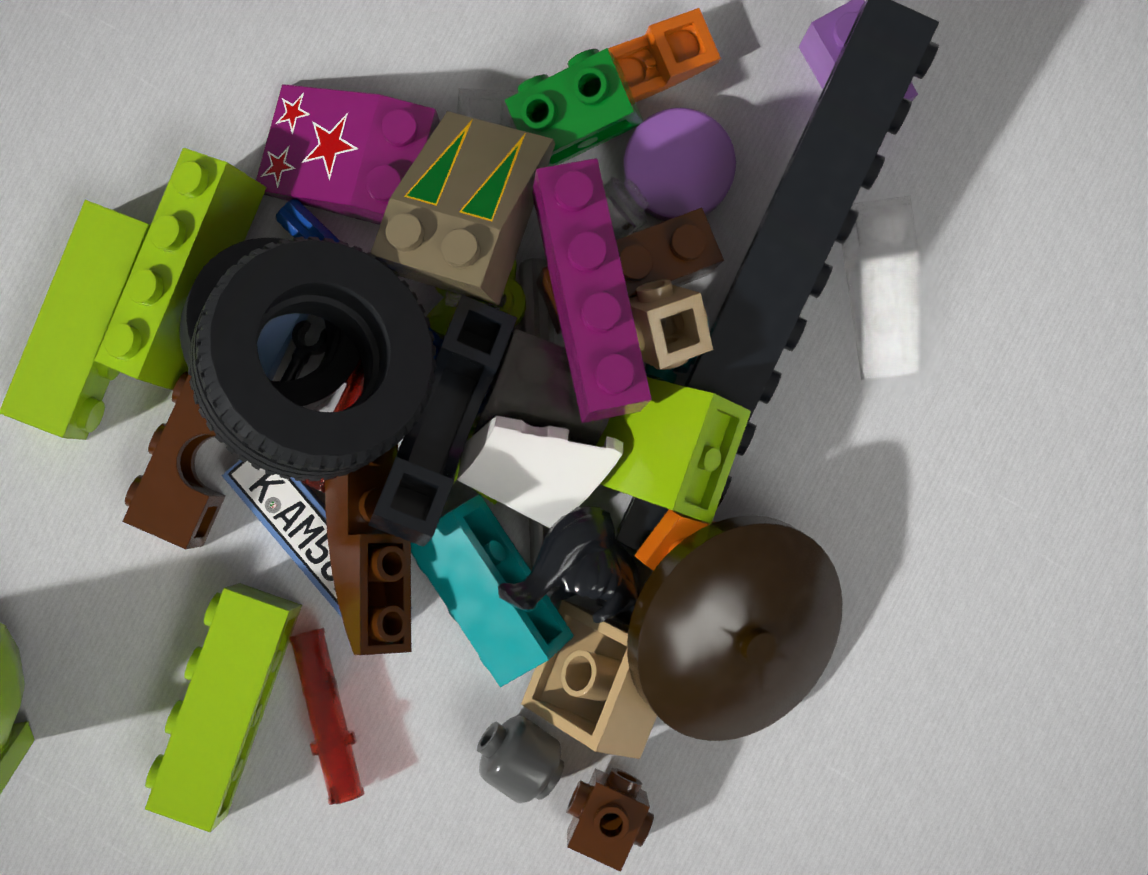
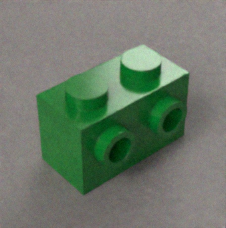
(577, 105)

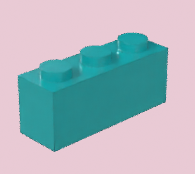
(466, 566)

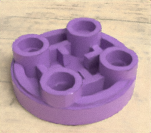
(680, 162)

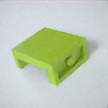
(677, 449)

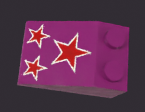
(342, 149)

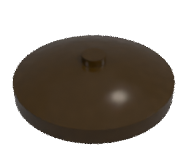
(734, 627)

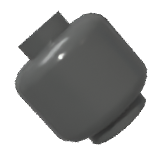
(520, 759)

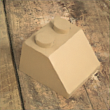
(591, 689)

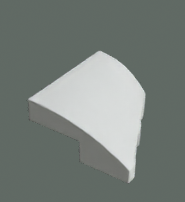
(535, 467)

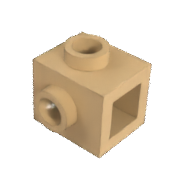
(669, 324)

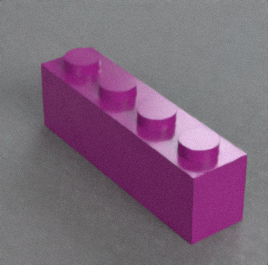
(590, 290)

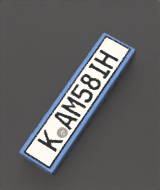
(292, 517)

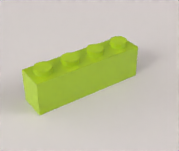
(199, 215)
(57, 378)
(221, 707)

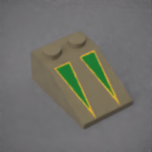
(463, 207)

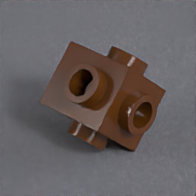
(606, 835)

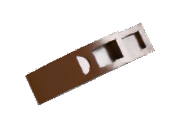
(368, 564)

